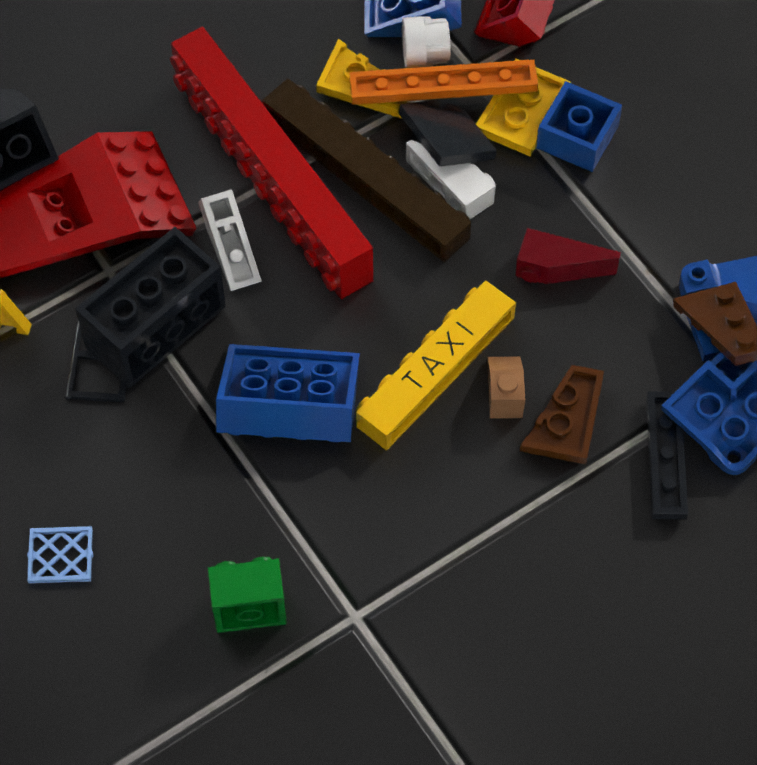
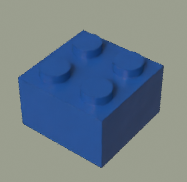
(578, 126)

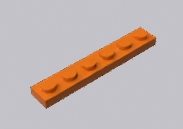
(443, 82)

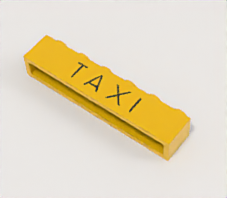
(435, 364)

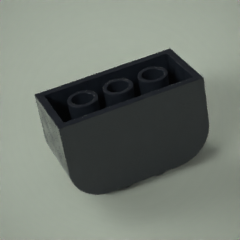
(23, 138)

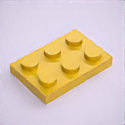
(516, 117)

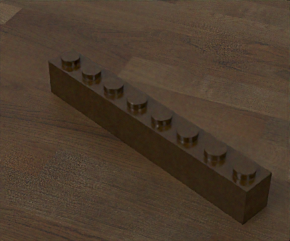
(368, 170)

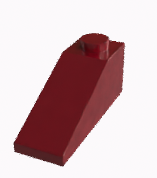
(558, 259)

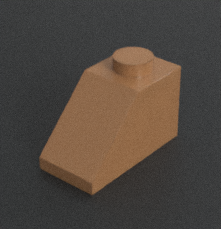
(505, 387)

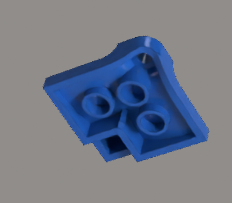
(740, 271)
(720, 411)

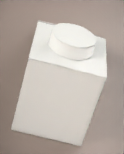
(461, 184)
(229, 239)

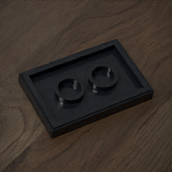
(447, 132)

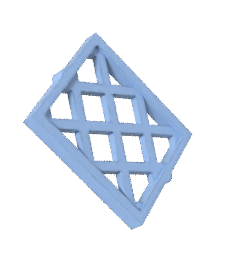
(60, 531)

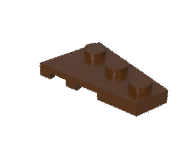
(725, 319)
(569, 418)

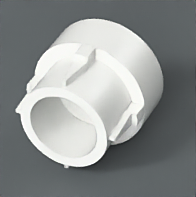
(425, 41)

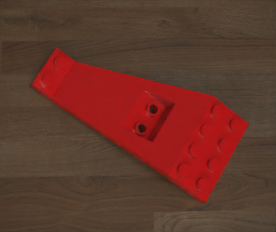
(88, 200)

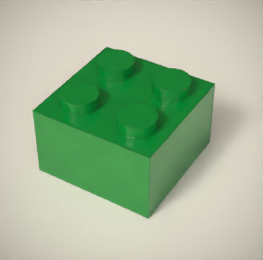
(247, 594)

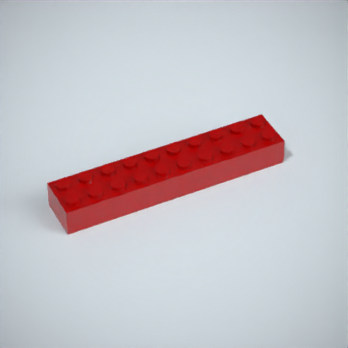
(272, 163)

